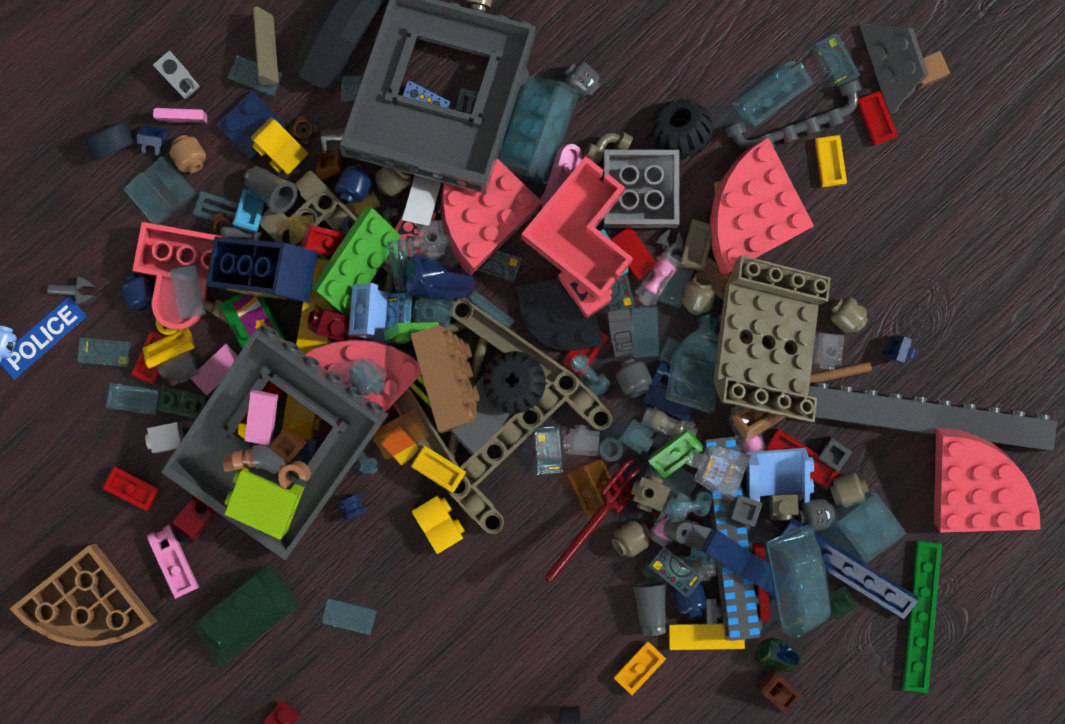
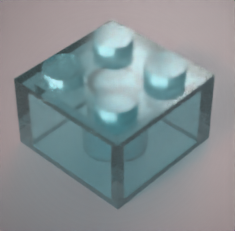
(869, 528)

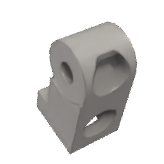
(176, 74)

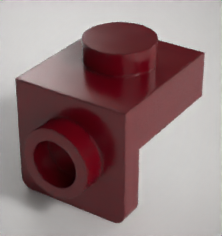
(328, 323)
(282, 715)

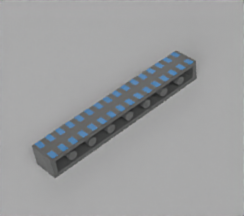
(735, 592)

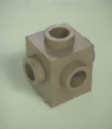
(660, 496)

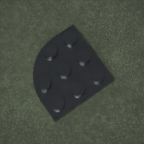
(556, 318)

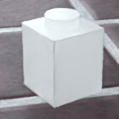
(164, 437)

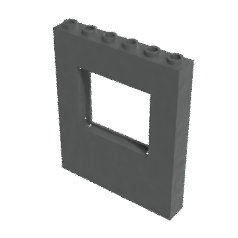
(429, 137)
(199, 457)

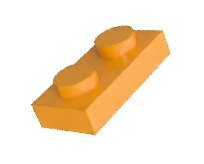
(639, 668)

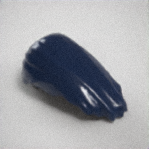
(435, 281)

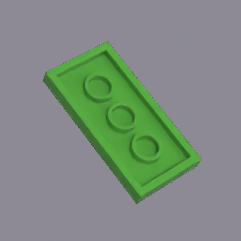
(355, 260)

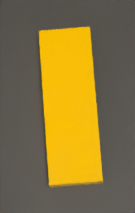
(700, 637)

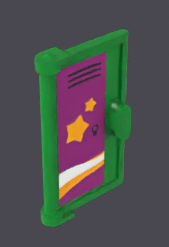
(246, 315)

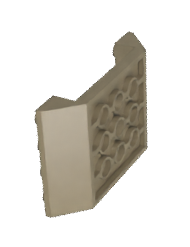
(777, 305)

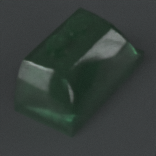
(245, 615)

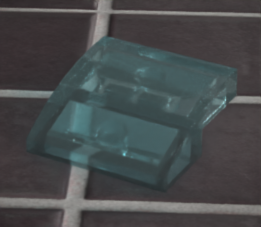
(159, 190)

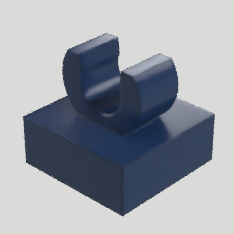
(152, 136)
(899, 349)

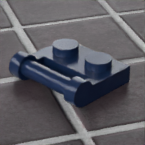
(657, 395)

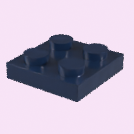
(245, 121)

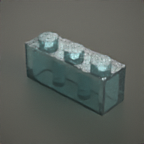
(772, 93)

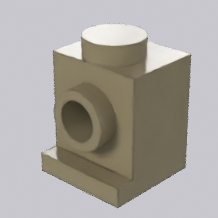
(783, 506)

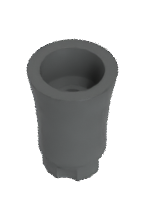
(271, 189)
(651, 607)

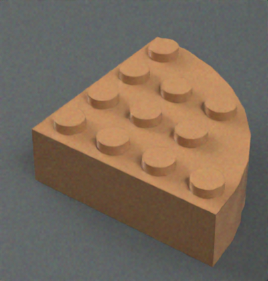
(447, 377)
(85, 603)

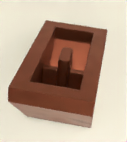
(778, 691)

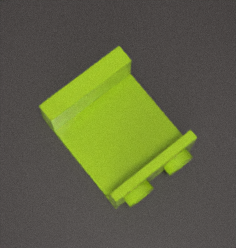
(262, 503)

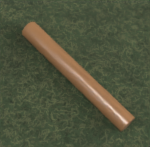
(841, 372)

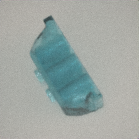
(799, 581)

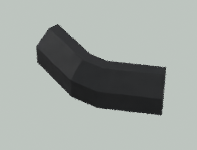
(333, 40)

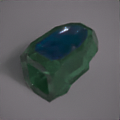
(778, 655)

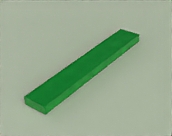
(922, 617)

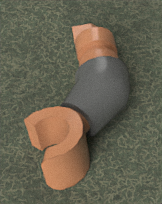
(265, 458)

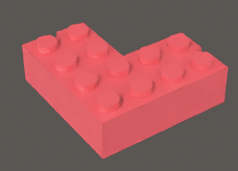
(568, 232)

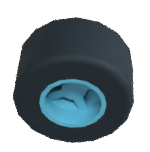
(109, 140)

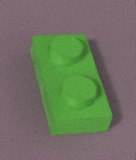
(401, 331)
(674, 453)

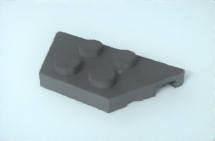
(895, 61)

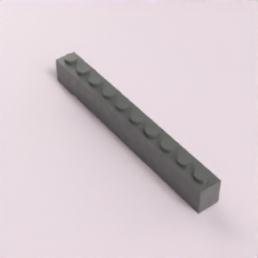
(925, 417)

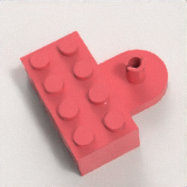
(170, 248)

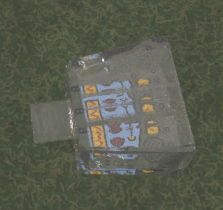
(719, 470)

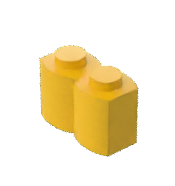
(279, 146)
(438, 524)

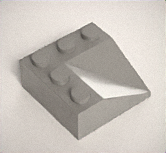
(649, 191)

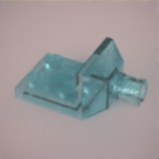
(694, 368)

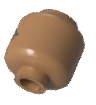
(187, 154)

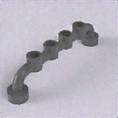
(810, 125)

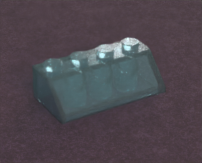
(538, 128)

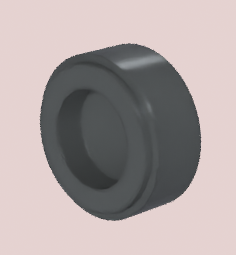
(610, 449)

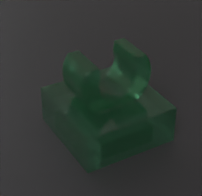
(841, 602)

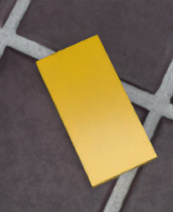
(830, 161)
(168, 348)
(438, 469)

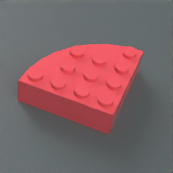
(755, 208)
(485, 221)
(399, 364)
(979, 487)

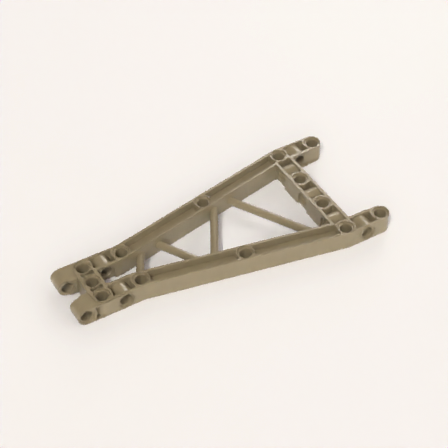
(489, 331)

